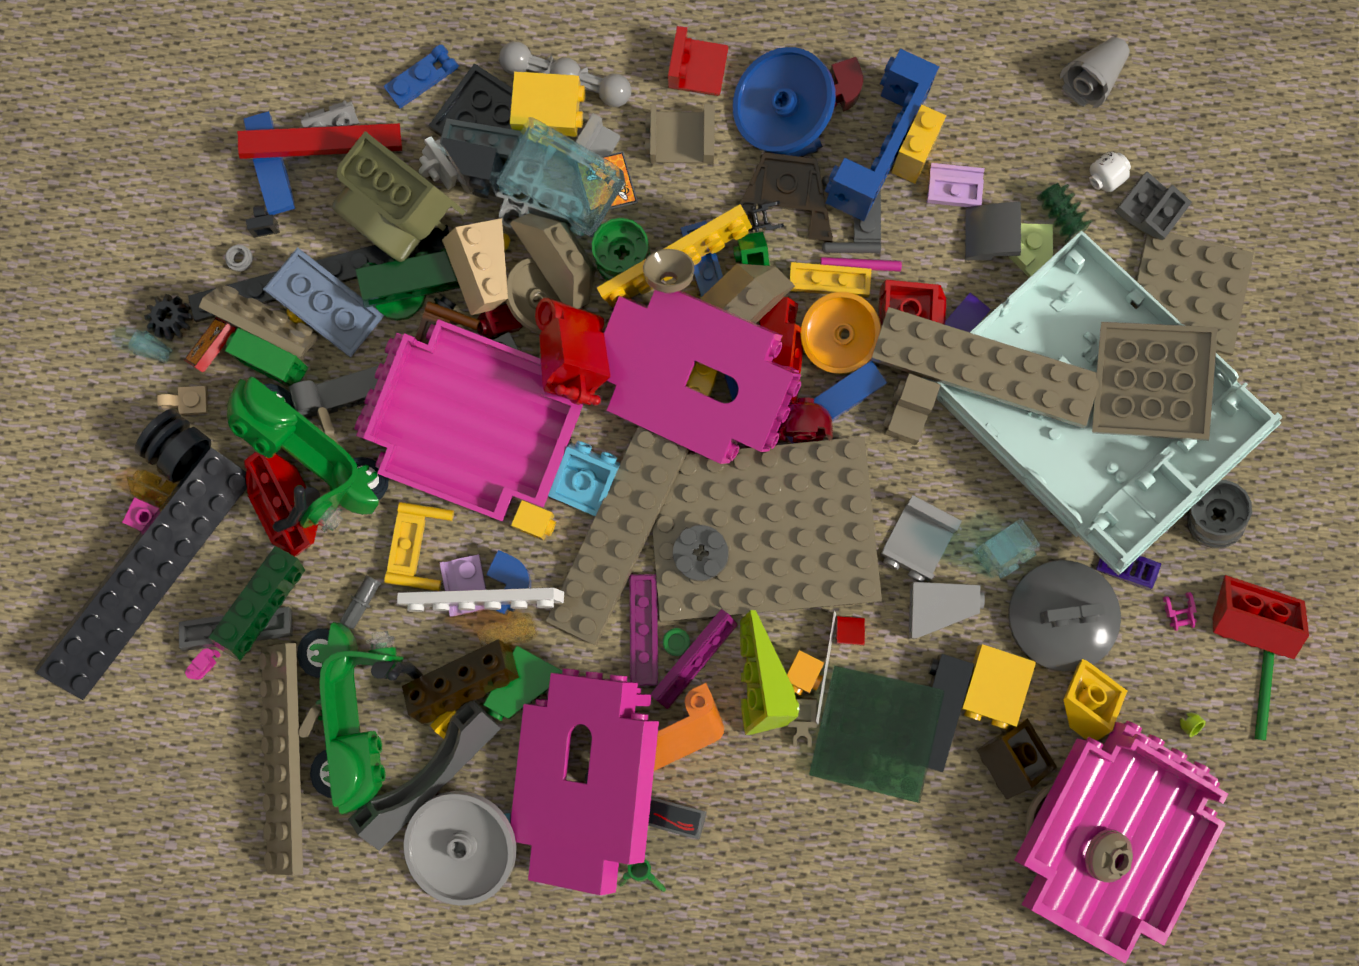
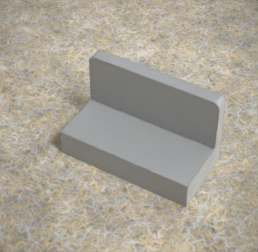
(597, 137)

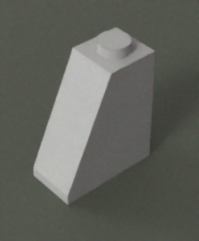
(941, 605)

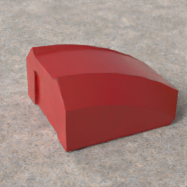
(913, 298)

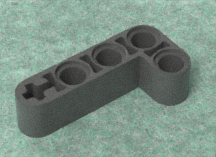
(332, 394)

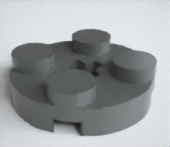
(690, 540)

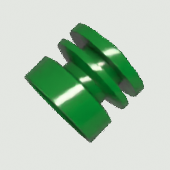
(615, 238)

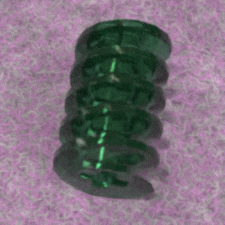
(1064, 211)

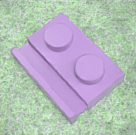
(955, 185)
(463, 575)

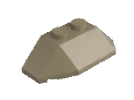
(558, 257)
(749, 290)

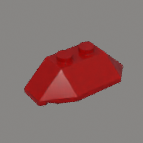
(271, 493)

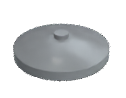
(460, 848)

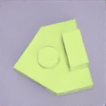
(1035, 247)

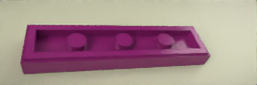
(643, 630)
(694, 659)

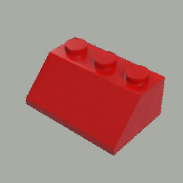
(1260, 617)

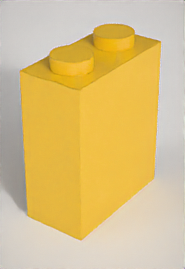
(549, 99)
(918, 144)
(997, 686)

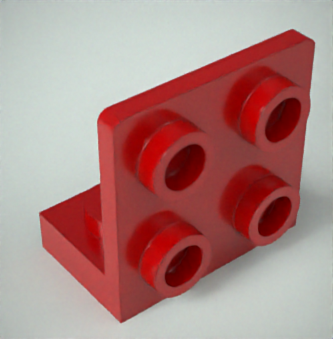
(696, 64)

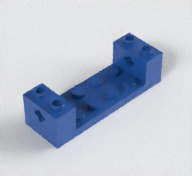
(906, 83)

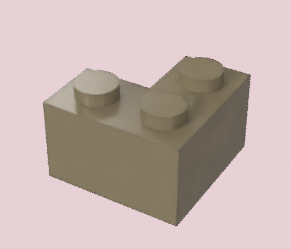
(913, 404)

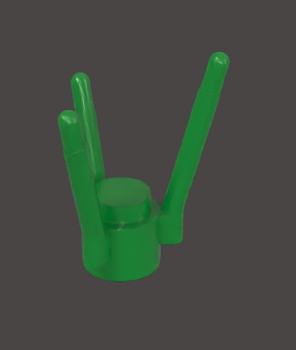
(639, 873)

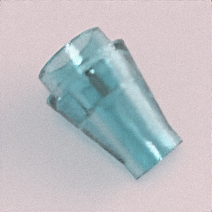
(148, 346)

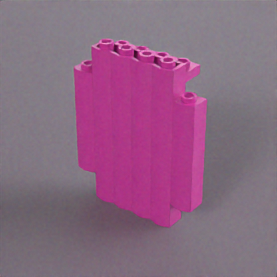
(467, 420)
(1150, 799)

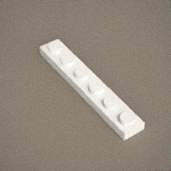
(489, 598)

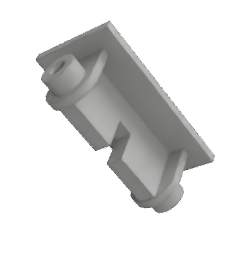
(339, 115)

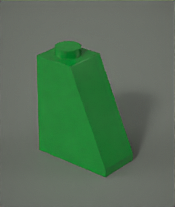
(531, 684)

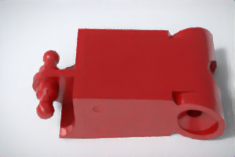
(571, 351)

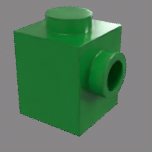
(752, 250)

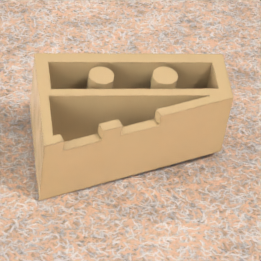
(479, 264)

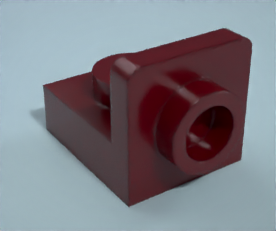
(497, 322)

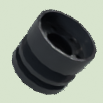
(171, 444)

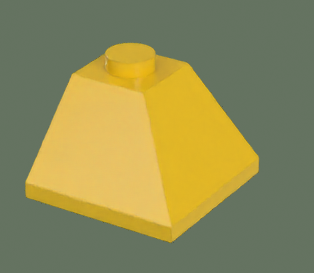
(1093, 701)

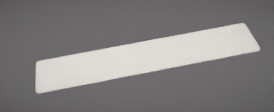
(826, 667)

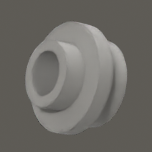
(237, 250)

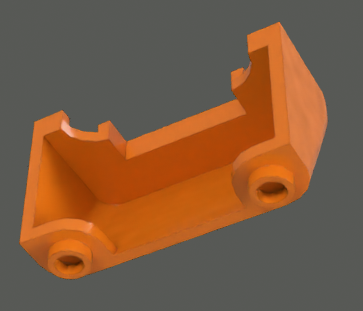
(693, 732)

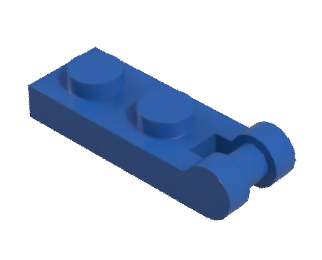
(420, 76)

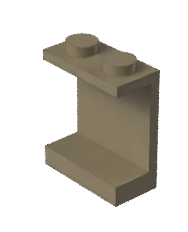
(681, 136)

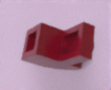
(847, 81)

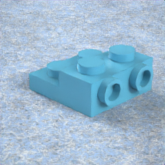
(584, 477)

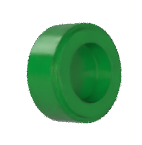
(676, 642)

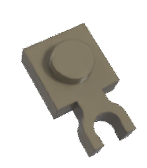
(805, 720)

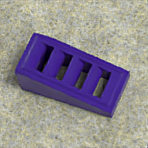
(1135, 580)

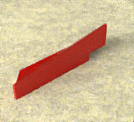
(782, 321)

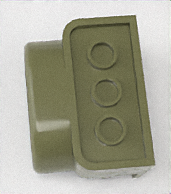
(388, 199)

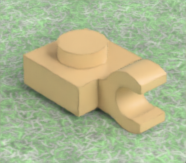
(189, 400)

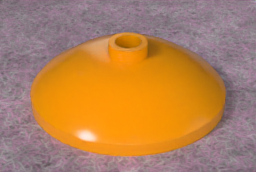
(823, 330)

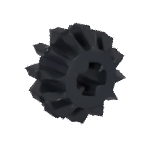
(167, 327)

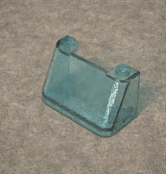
(561, 176)

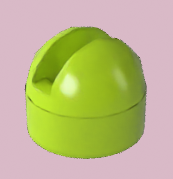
(1193, 724)

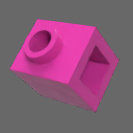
(139, 514)

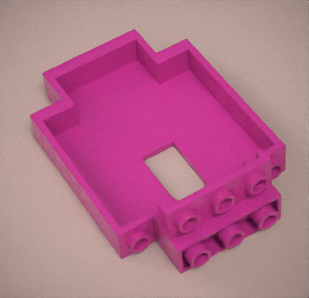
(652, 359)
(588, 827)

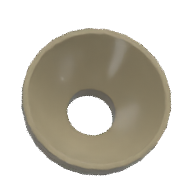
(668, 264)
(1102, 855)

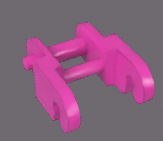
(1172, 613)
(202, 664)

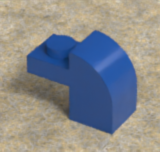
(509, 572)

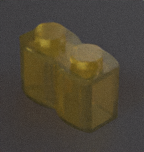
(515, 630)

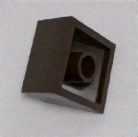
(1017, 759)

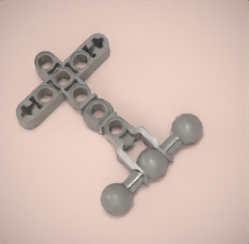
(612, 90)

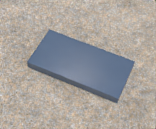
(323, 302)

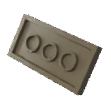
(258, 320)

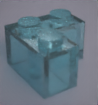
(1006, 548)

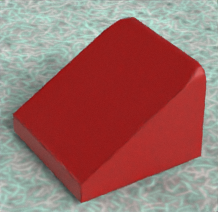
(850, 631)

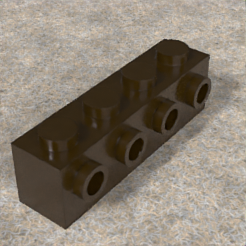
(460, 682)

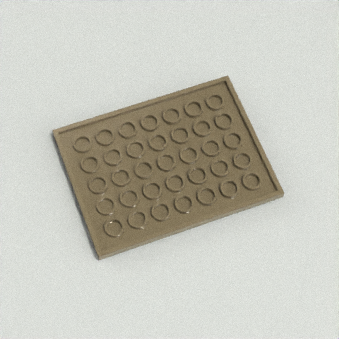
(792, 529)

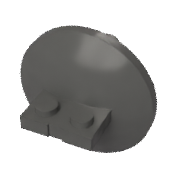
(1064, 615)

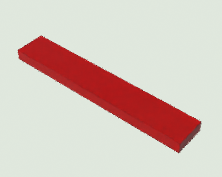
(313, 140)

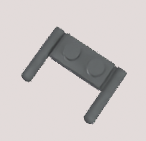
(866, 233)

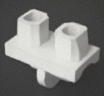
(436, 164)

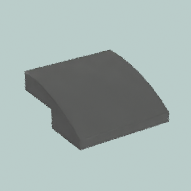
(1153, 206)
(993, 231)

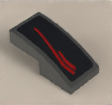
(676, 818)

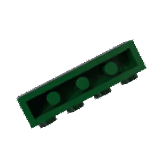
(406, 279)
(257, 603)

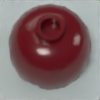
(807, 422)

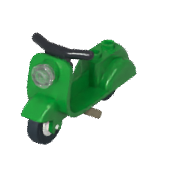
(269, 422)
(351, 763)

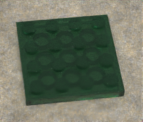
(877, 733)

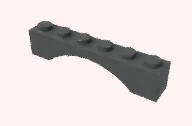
(386, 814)

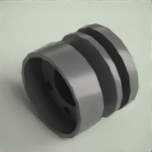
(1223, 500)

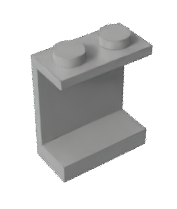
(919, 539)

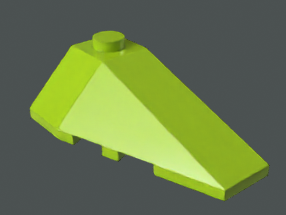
(769, 691)

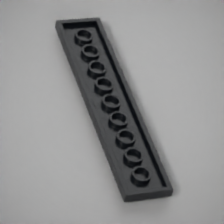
(143, 574)

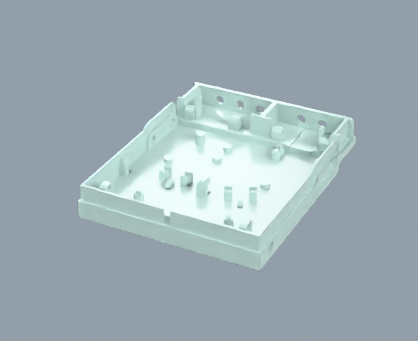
(1102, 487)

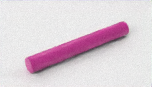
(877, 265)

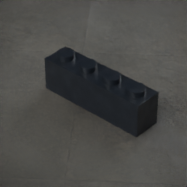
(952, 677)

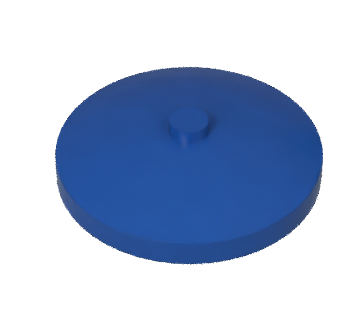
(784, 100)

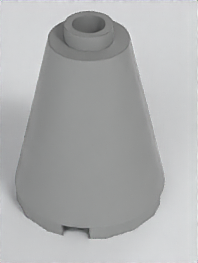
(1095, 72)

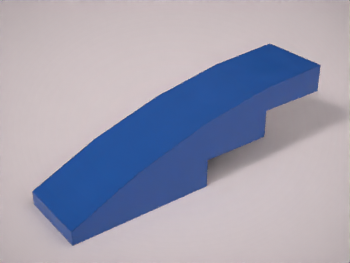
(271, 171)
(850, 391)

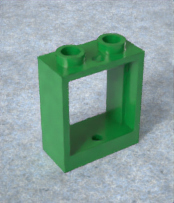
(265, 358)

